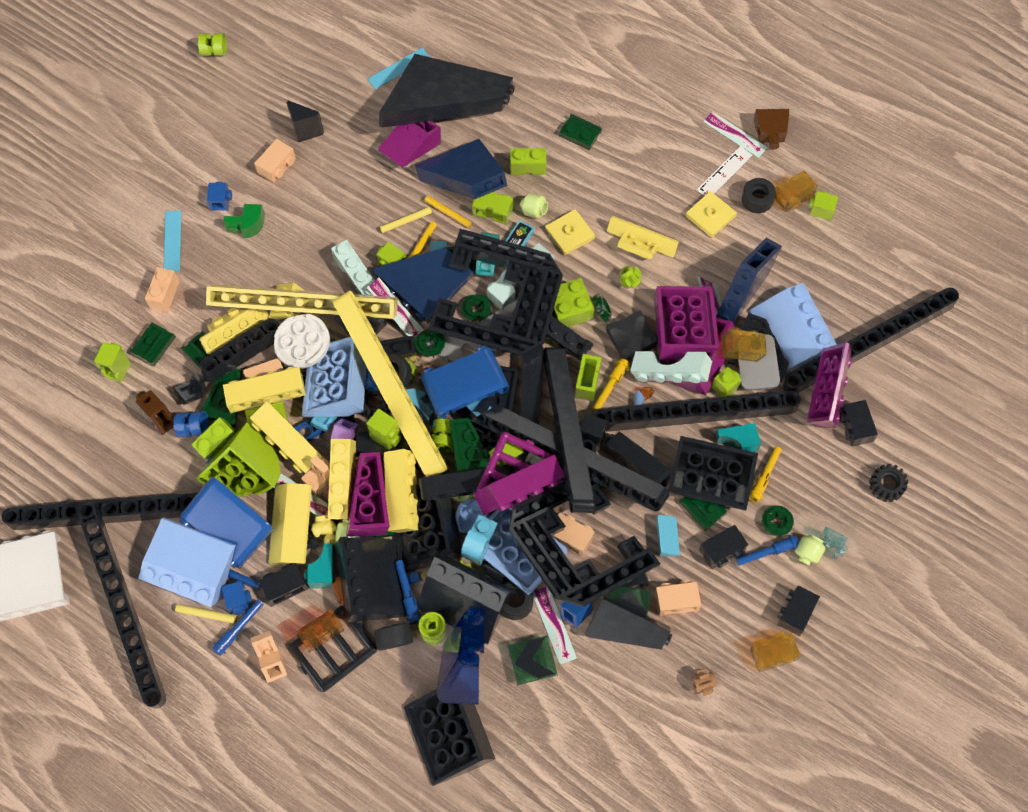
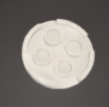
(301, 341)

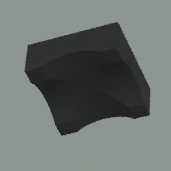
(631, 335)

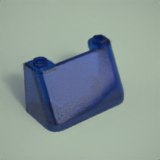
(459, 661)

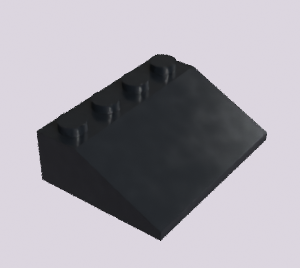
(713, 473)
(435, 535)
(369, 578)
(454, 588)
(448, 737)

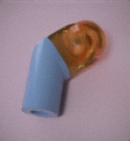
(642, 395)

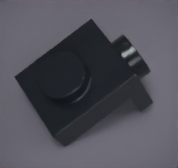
(190, 390)

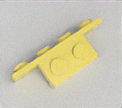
(641, 240)
(231, 326)

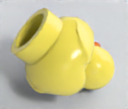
(326, 527)

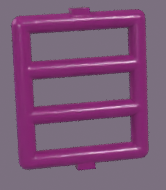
(498, 454)

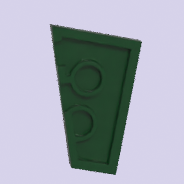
(215, 404)
(467, 447)

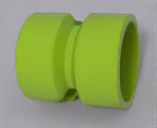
(218, 43)
(442, 435)
(432, 628)

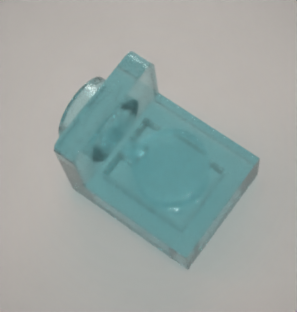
(834, 539)

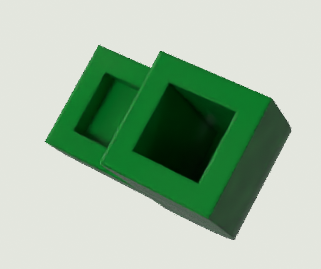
(249, 223)

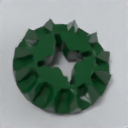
(476, 300)
(602, 307)
(425, 337)
(782, 514)

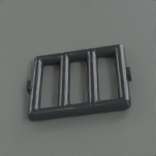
(339, 673)

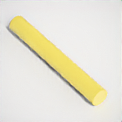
(404, 220)
(205, 613)

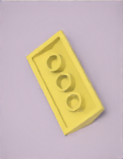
(290, 524)

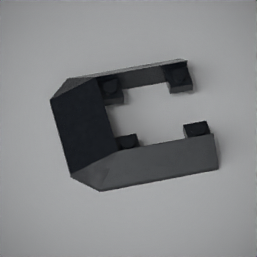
(526, 268)
(532, 528)

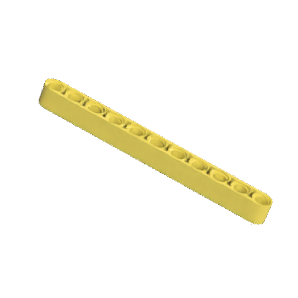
(389, 385)

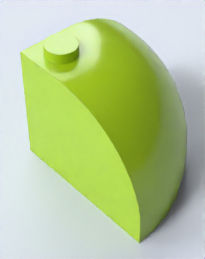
(244, 464)

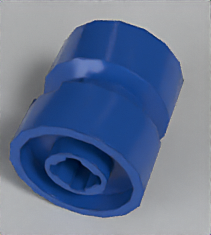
(191, 424)

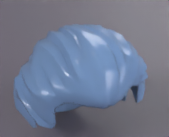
(467, 513)

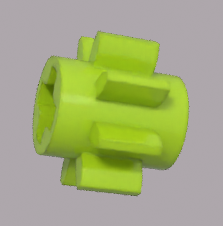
(630, 276)

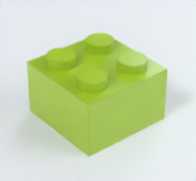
(573, 304)

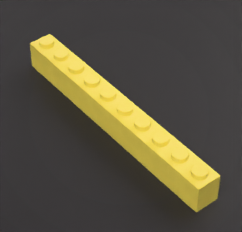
(295, 300)

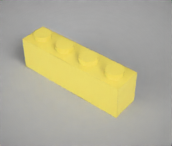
(269, 387)
(285, 436)
(341, 478)
(401, 490)

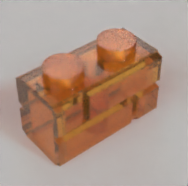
(320, 630)

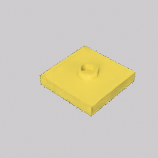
(711, 214)
(570, 232)

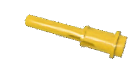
(621, 367)
(758, 489)

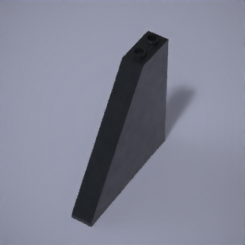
(443, 90)

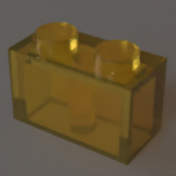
(795, 191)
(744, 345)
(775, 651)

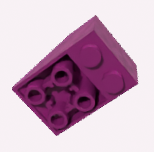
(411, 142)

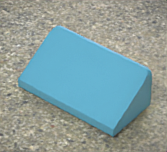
(667, 536)

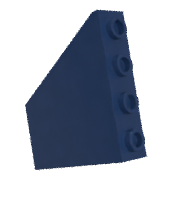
(464, 170)
(748, 279)
(423, 281)

